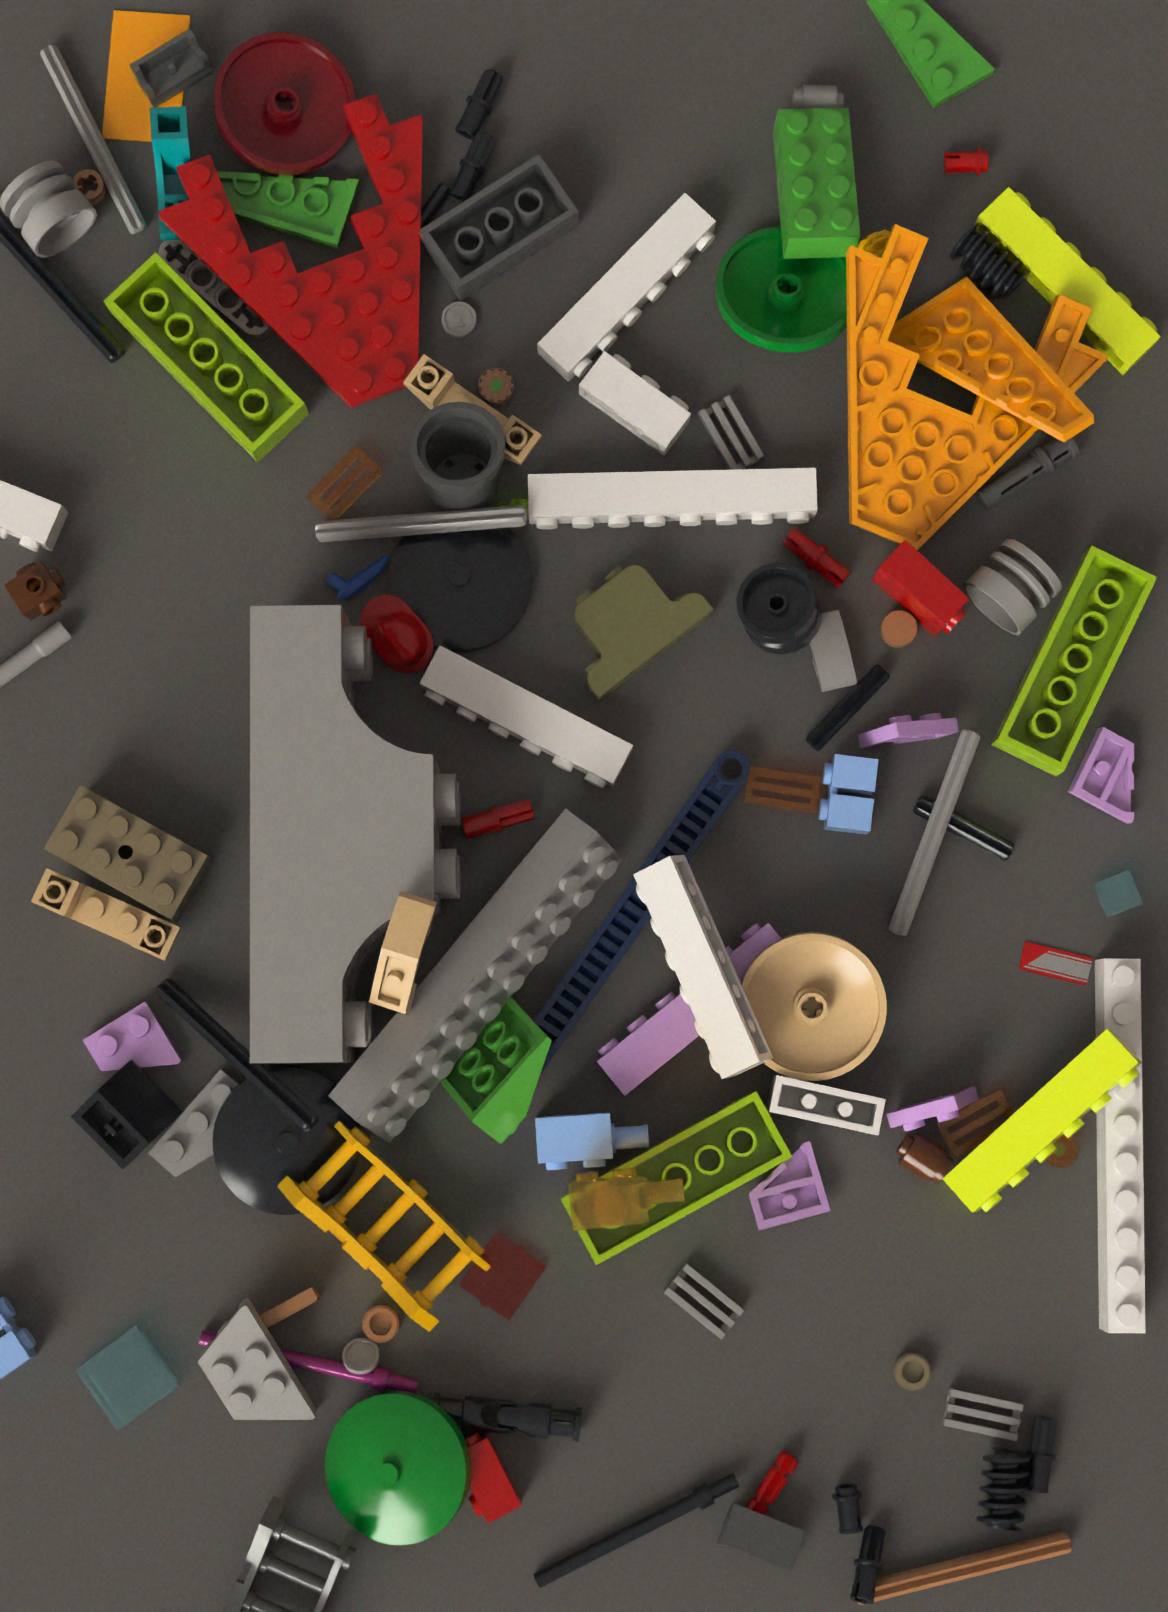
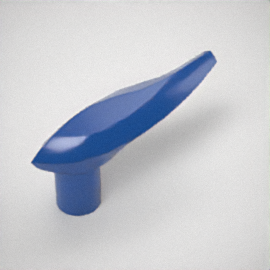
(359, 581)

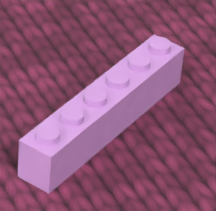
(672, 1027)

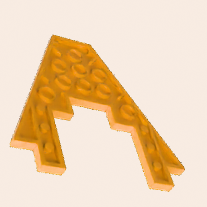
(909, 453)

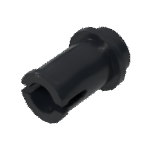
(848, 1508)

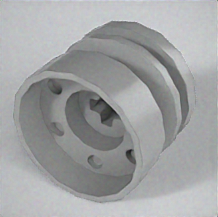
(47, 208)
(1013, 586)

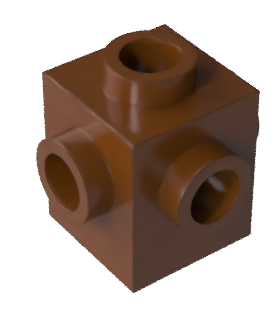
(37, 590)

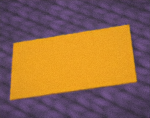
(125, 103)

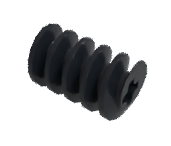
(988, 264)
(1004, 1489)

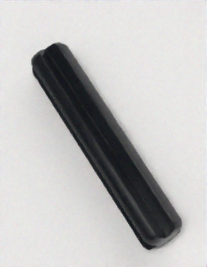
(847, 707)
(969, 831)

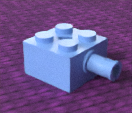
(584, 1138)

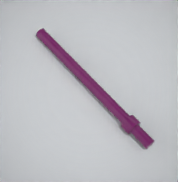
(379, 1378)

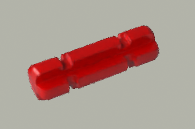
(772, 1483)

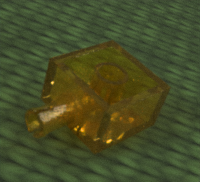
(618, 1198)

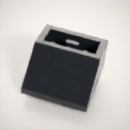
(126, 1114)

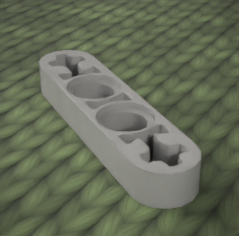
(211, 292)

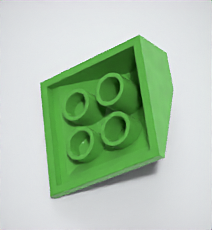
(500, 1072)

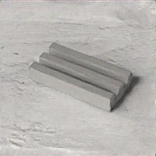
(716, 408)
(728, 1320)
(1013, 1420)

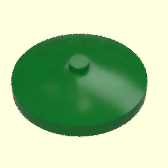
(781, 300)
(397, 1468)

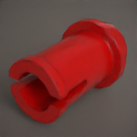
(966, 161)

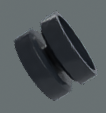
(779, 608)

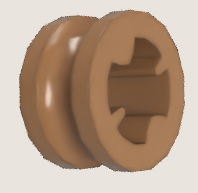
(87, 176)

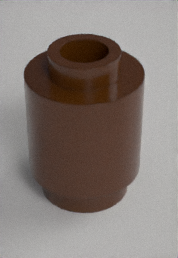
(924, 1157)

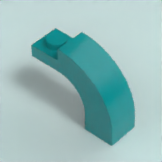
(170, 149)

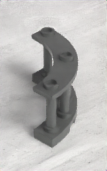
(262, 1559)

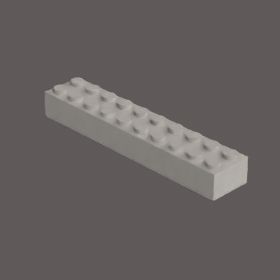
(476, 976)

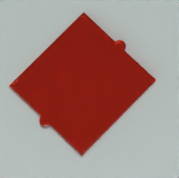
(508, 1278)

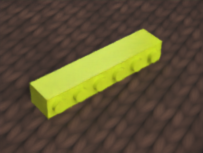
(1060, 270)
(1043, 1120)

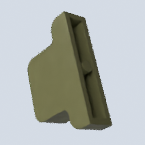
(632, 625)

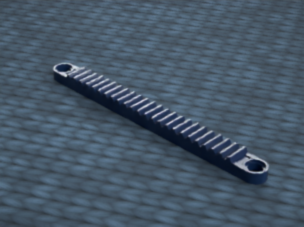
(629, 912)

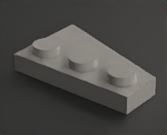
(191, 1135)

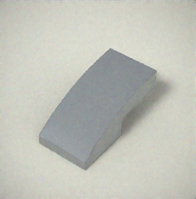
(832, 654)

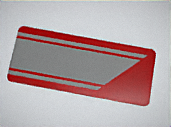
(1055, 963)

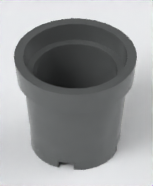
(466, 439)

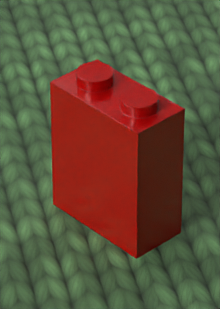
(921, 590)

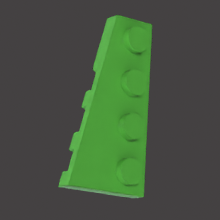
(296, 206)

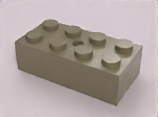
(158, 874)

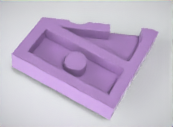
(905, 730)
(1107, 775)
(133, 1036)
(943, 1107)
(790, 1191)

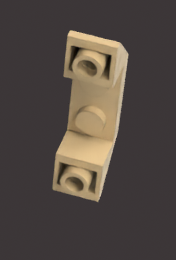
(437, 386)
(106, 914)
(402, 952)

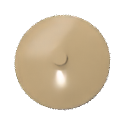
(816, 1004)

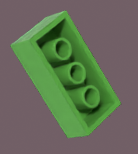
(815, 182)

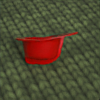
(397, 633)

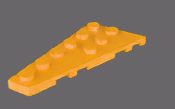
(980, 350)

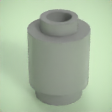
(817, 97)

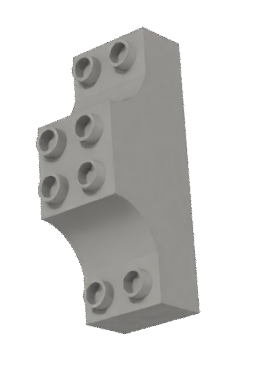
(331, 835)

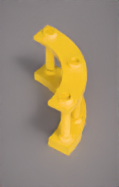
(362, 1247)

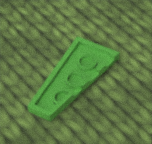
(931, 49)

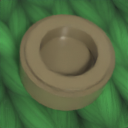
(912, 1371)

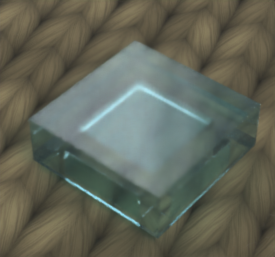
(1117, 893)

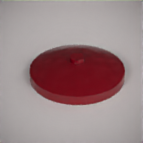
(283, 103)

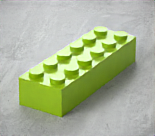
(206, 357)
(1074, 661)
(710, 1159)

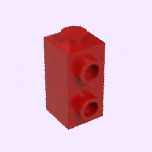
(490, 1481)

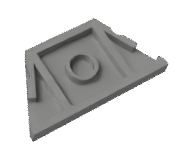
(253, 1371)

